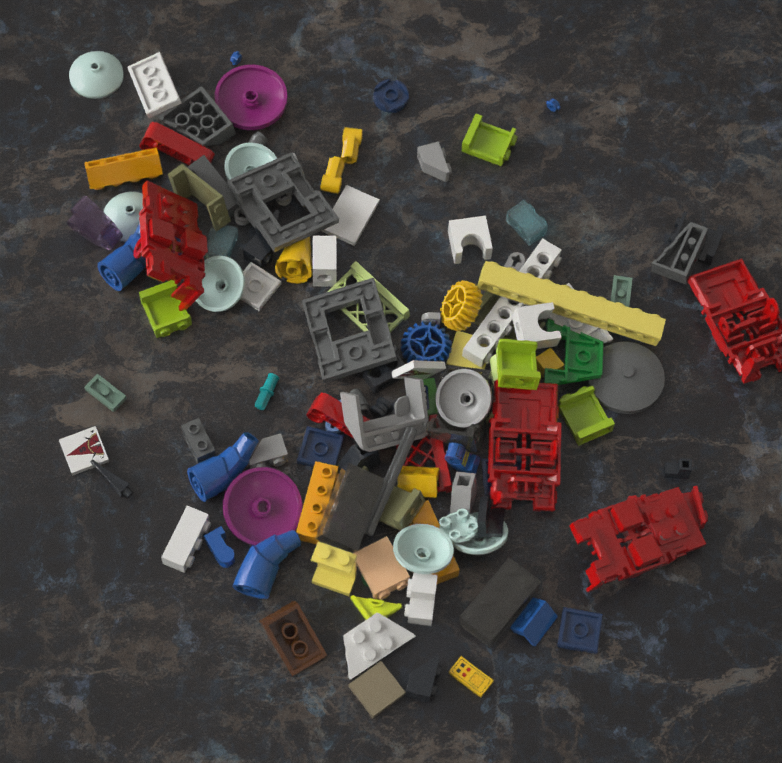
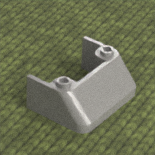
(387, 430)

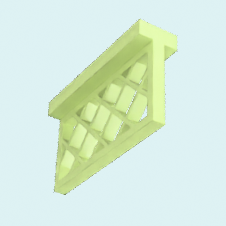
(390, 301)

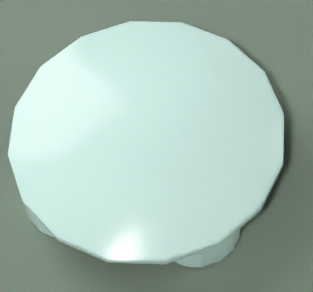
(459, 526)

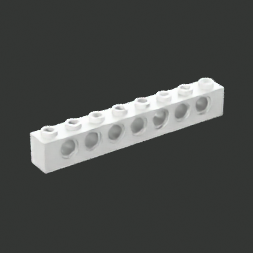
(473, 350)

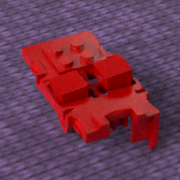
(161, 220)
(732, 290)
(525, 413)
(665, 522)

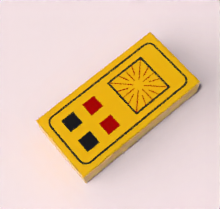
(471, 676)

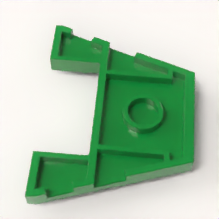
(582, 357)

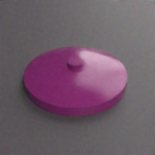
(251, 96)
(261, 505)

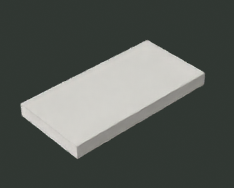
(154, 85)

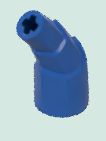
(120, 266)
(218, 472)
(261, 564)

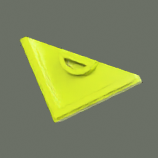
(371, 606)

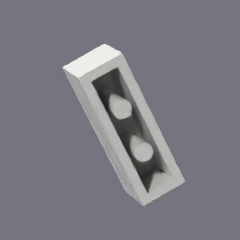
(186, 539)

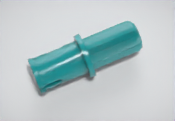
(266, 391)

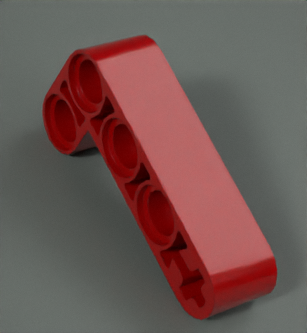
(174, 144)
(330, 410)

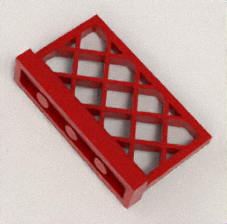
(439, 453)

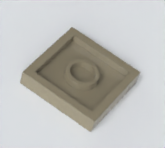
(377, 689)

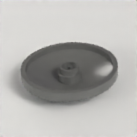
(629, 378)

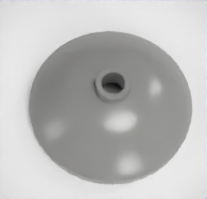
(452, 398)

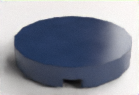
(391, 96)

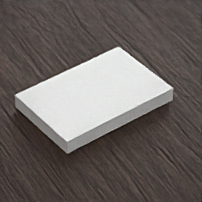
(354, 213)

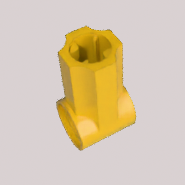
(351, 140)
(332, 179)

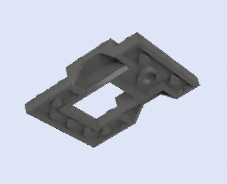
(272, 181)
(357, 351)

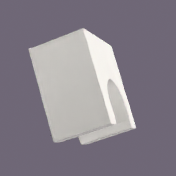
(469, 232)
(324, 261)
(527, 327)

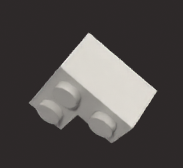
(422, 596)

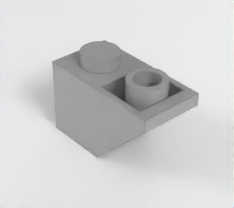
(433, 161)
(269, 453)
(463, 492)

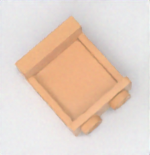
(381, 569)

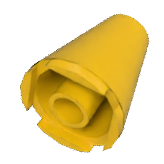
(295, 262)

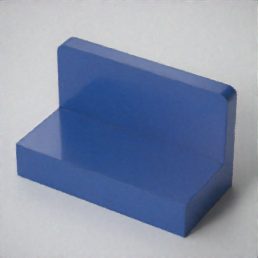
(534, 621)

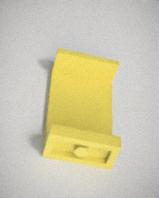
(334, 568)

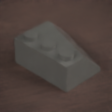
(199, 119)

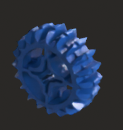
(411, 341)

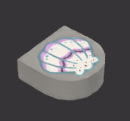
(431, 316)

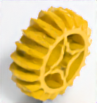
(461, 306)

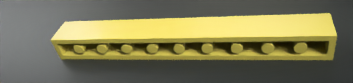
(571, 303)

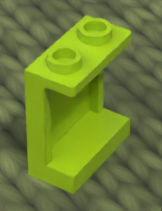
(488, 141)
(164, 310)
(517, 364)
(584, 415)

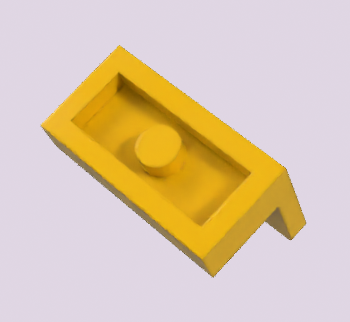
(419, 478)

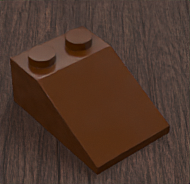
(293, 637)

